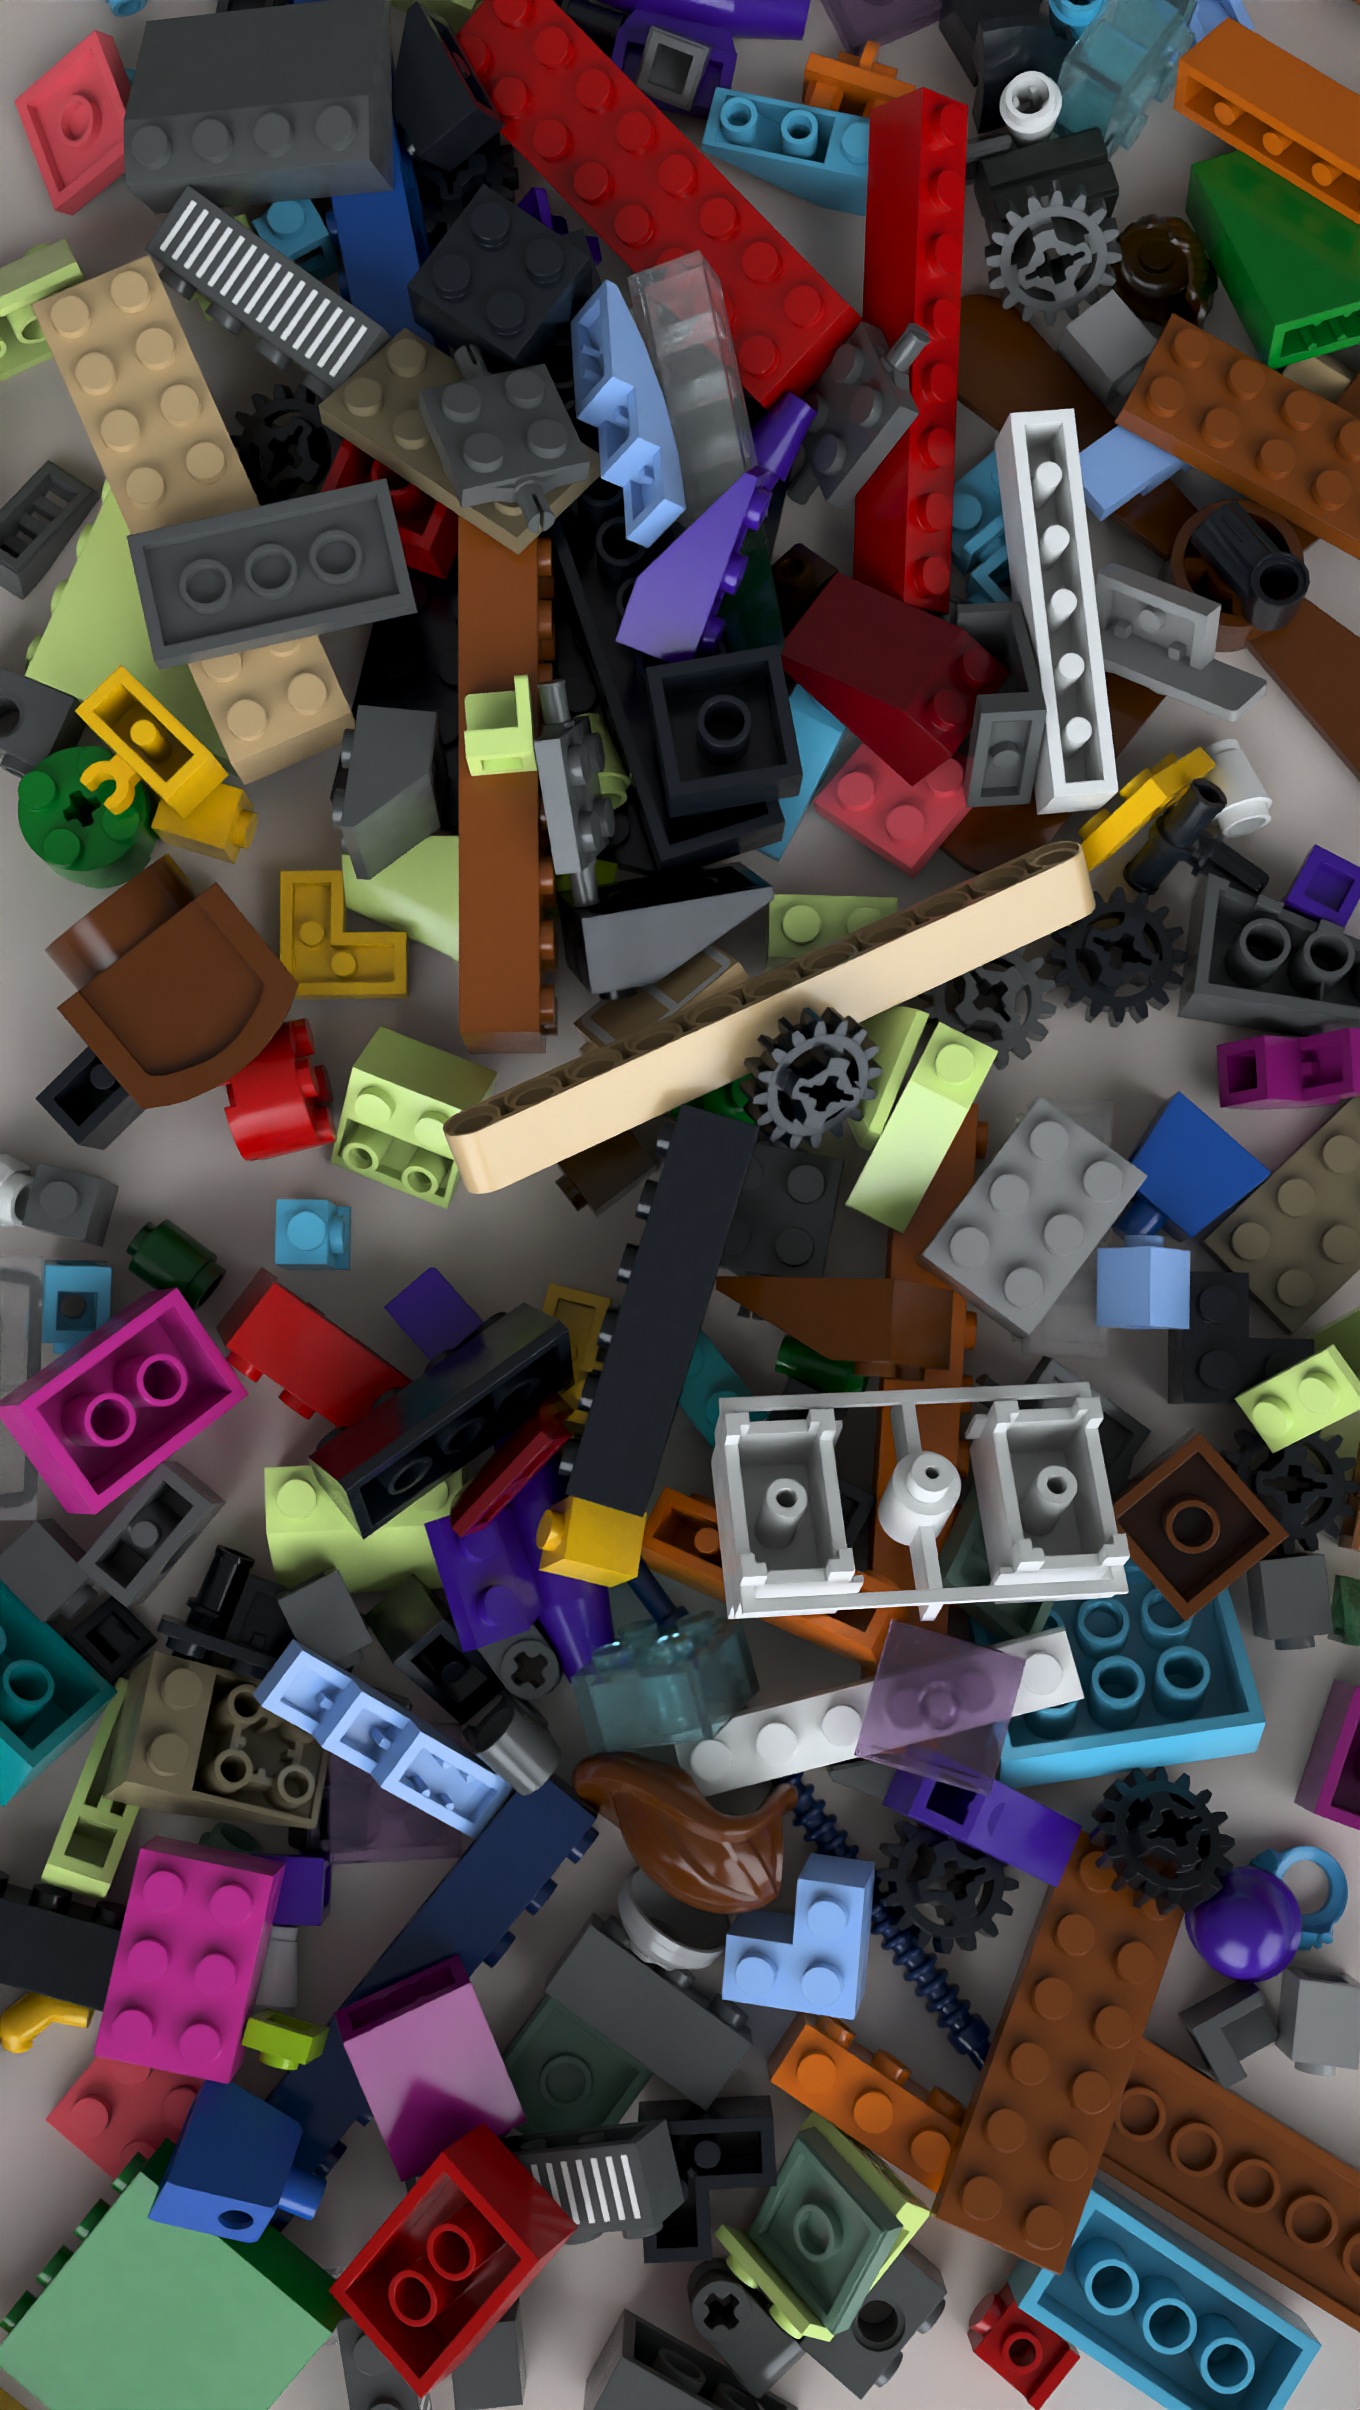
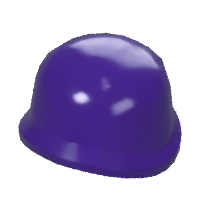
(1247, 1926)

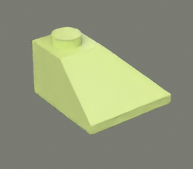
(897, 1036)

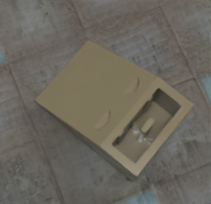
(208, 1749)

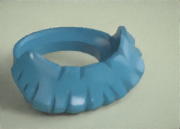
(1317, 1926)

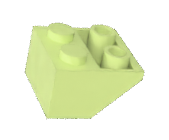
(397, 1114)

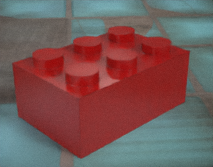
(452, 2258)

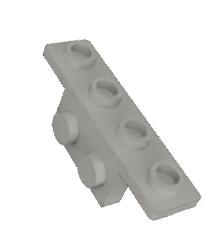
(1169, 643)

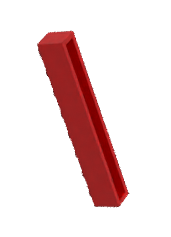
(917, 279)

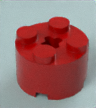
(281, 1098)

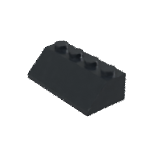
(444, 1417)

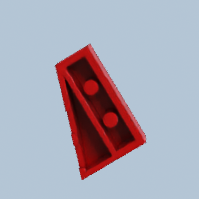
(304, 1354)

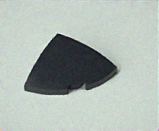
(1008, 48)

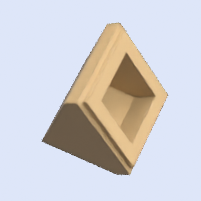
(1322, 376)

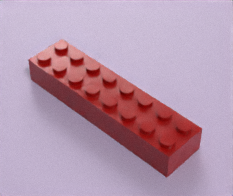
(653, 189)

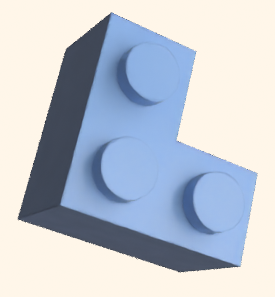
(808, 1958)

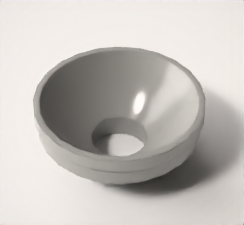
(667, 1929)

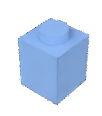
(1143, 1285)

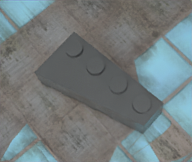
(1267, 966)

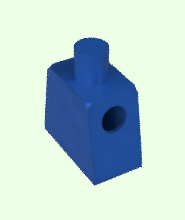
(1191, 1173)
(234, 2167)

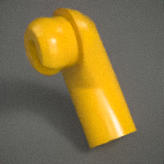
(34, 2013)

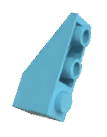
(793, 147)

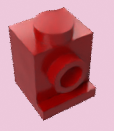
(1041, 2362)

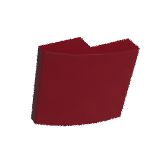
(511, 1466)

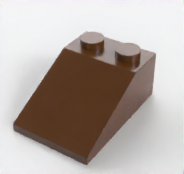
(876, 1323)

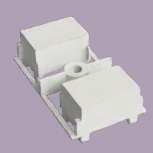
(1035, 1481)

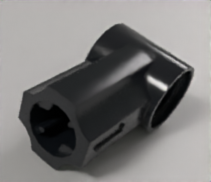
(1249, 560)

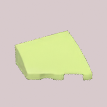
(413, 894)

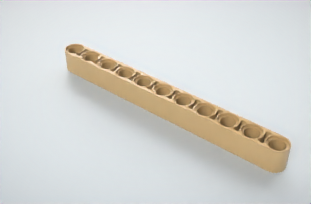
(709, 1041)

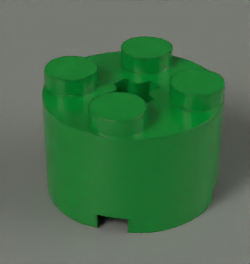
(53, 815)

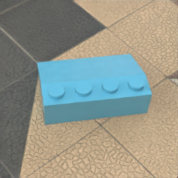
(1149, 1686)

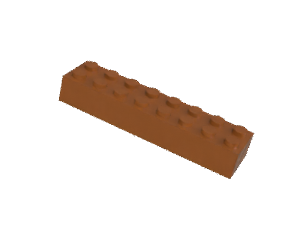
(502, 817)

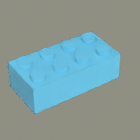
(1166, 2313)

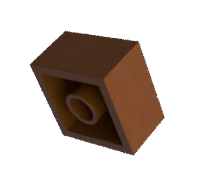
(1193, 1524)

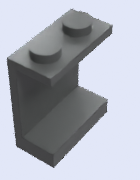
(1008, 723)

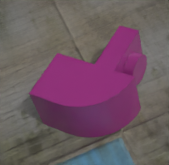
(1289, 1071)

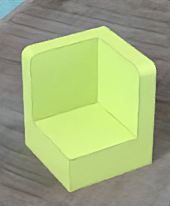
(500, 731)

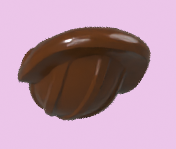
(680, 1839)

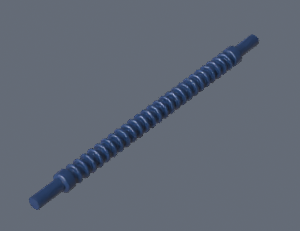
(967, 2031)

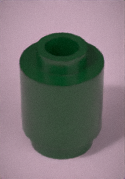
(171, 1259)

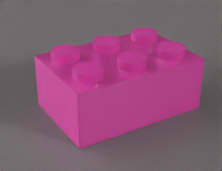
(121, 1401)
(189, 1959)

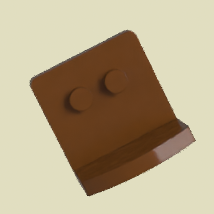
(171, 986)

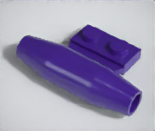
(711, 22)
(497, 1581)

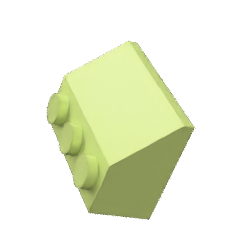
(37, 275)
(312, 1534)

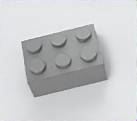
(1031, 1218)

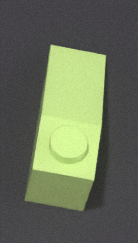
(921, 1127)
(93, 1827)

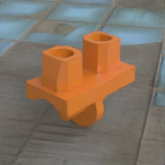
(851, 82)

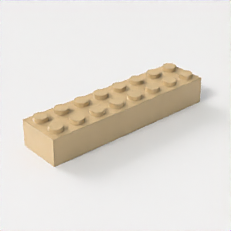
(175, 466)

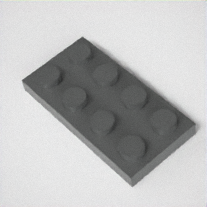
(271, 574)

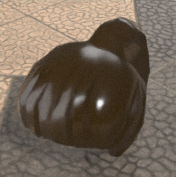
(1164, 271)

